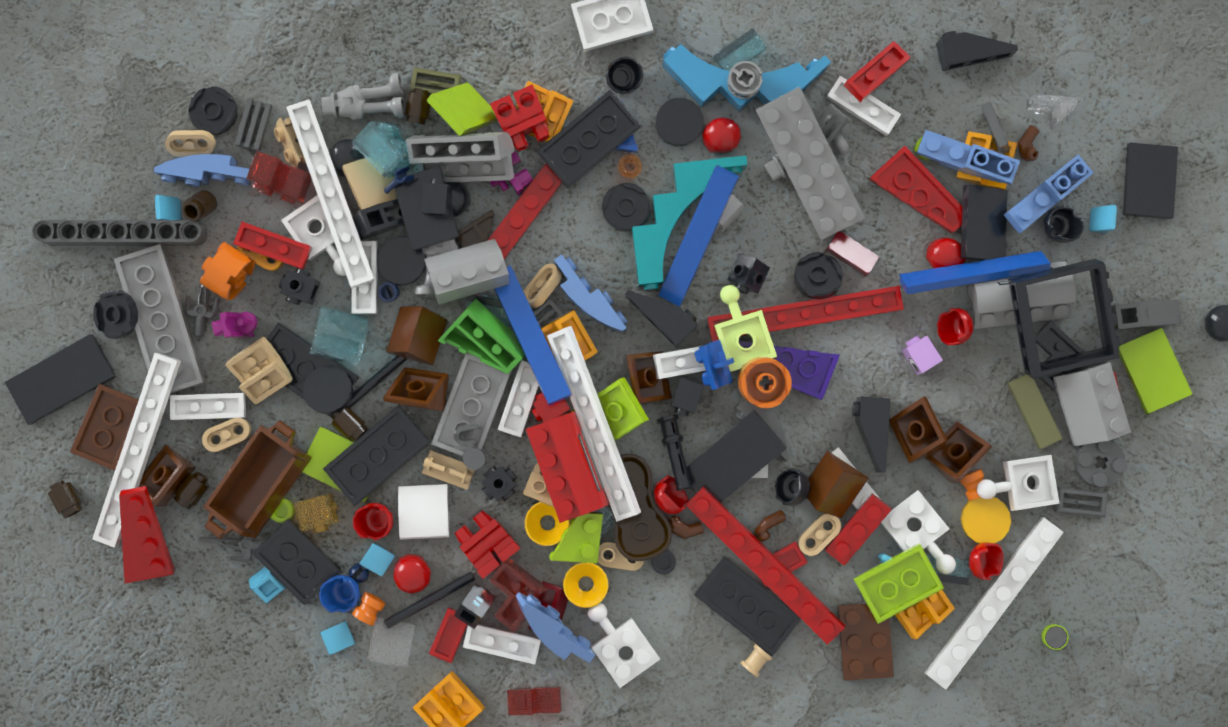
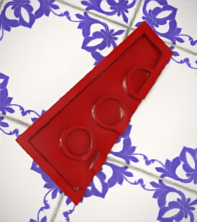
(916, 187)
(142, 538)

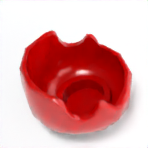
(721, 135)
(944, 253)
(955, 326)
(668, 498)
(373, 521)
(986, 560)
(411, 573)

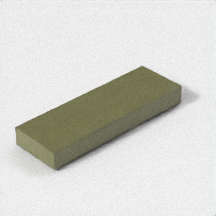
(1034, 411)

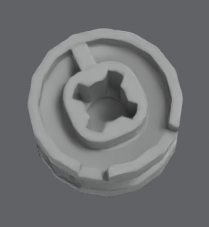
(744, 79)

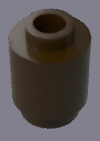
(417, 106)
(199, 205)
(349, 424)
(191, 489)
(65, 499)

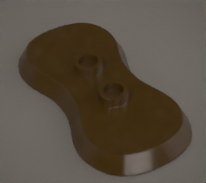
(648, 532)

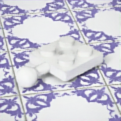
(298, 226)
(1016, 478)
(931, 529)
(625, 635)

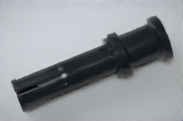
(673, 439)

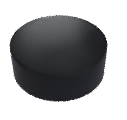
(664, 563)

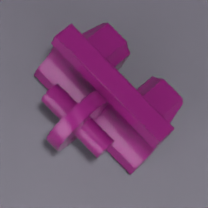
(519, 181)
(235, 325)

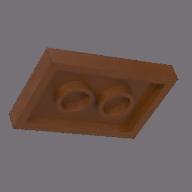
(105, 427)
(864, 644)

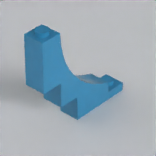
(705, 81)

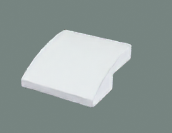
(423, 511)

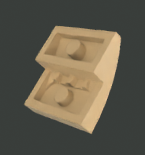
(367, 184)
(259, 370)

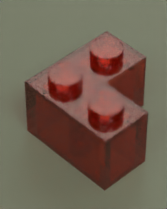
(273, 176)
(510, 580)

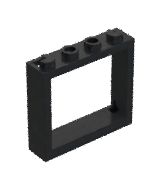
(1106, 319)

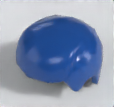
(339, 594)

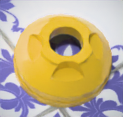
(536, 532)
(585, 598)

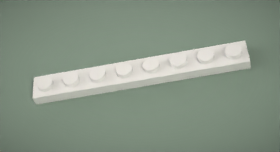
(330, 194)
(594, 424)
(137, 444)
(993, 603)

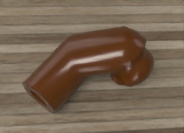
(1026, 146)
(768, 522)
(683, 530)

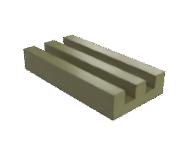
(431, 73)

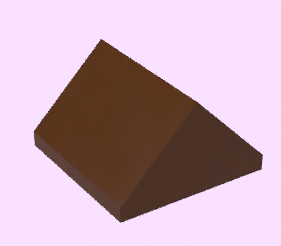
(417, 334)
(644, 379)
(419, 389)
(918, 431)
(960, 453)
(165, 475)
(834, 485)

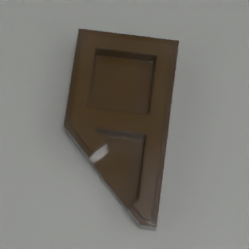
(476, 231)

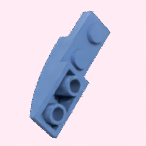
(968, 159)
(199, 168)
(1048, 193)
(595, 305)
(551, 631)

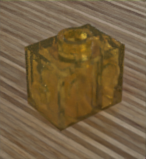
(316, 513)

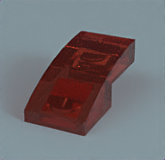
(534, 700)

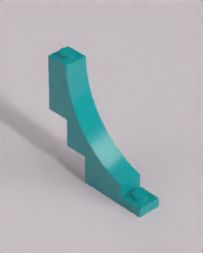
(651, 240)

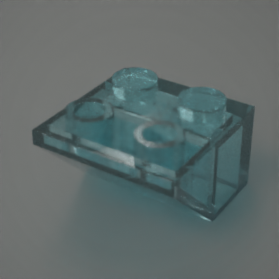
(383, 147)
(339, 336)

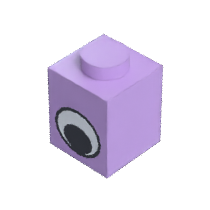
(921, 354)

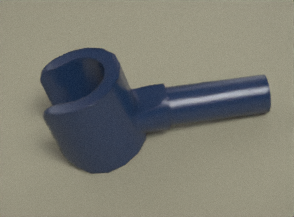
(400, 177)

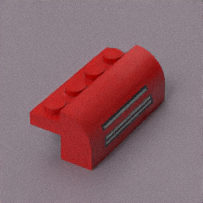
(567, 467)

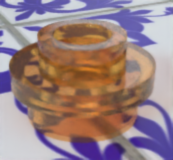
(629, 158)

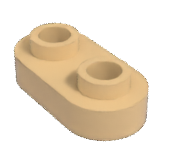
(191, 143)
(542, 285)
(227, 434)
(819, 534)
(618, 560)

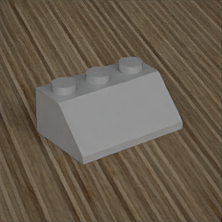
(467, 271)
(1091, 404)

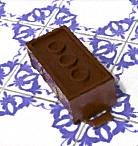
(256, 482)

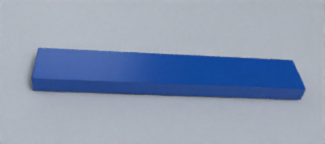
(698, 235)
(974, 272)
(532, 340)

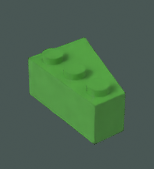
(484, 336)

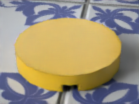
(985, 520)

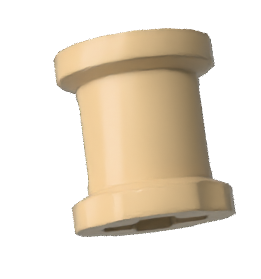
(756, 660)

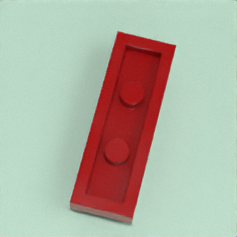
(877, 71)
(272, 245)
(858, 529)

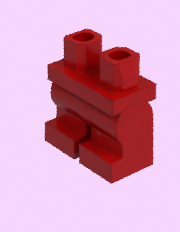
(524, 120)
(482, 544)

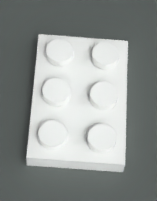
(610, 21)

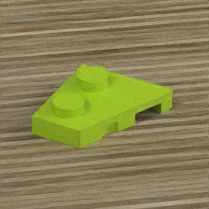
(580, 540)

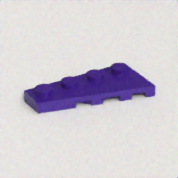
(808, 369)

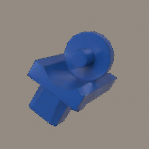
(715, 364)

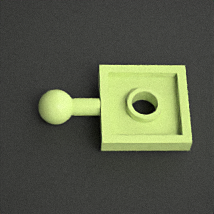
(750, 324)

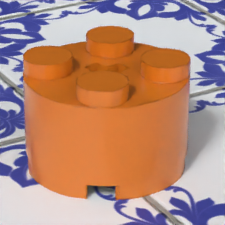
(227, 271)
(774, 391)

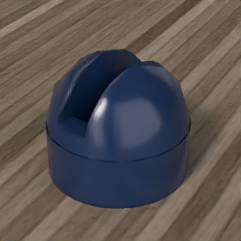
(385, 294)
(361, 577)

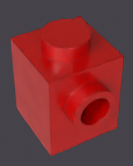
(544, 412)

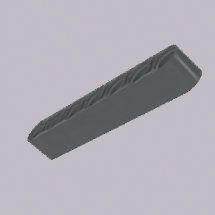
(109, 229)

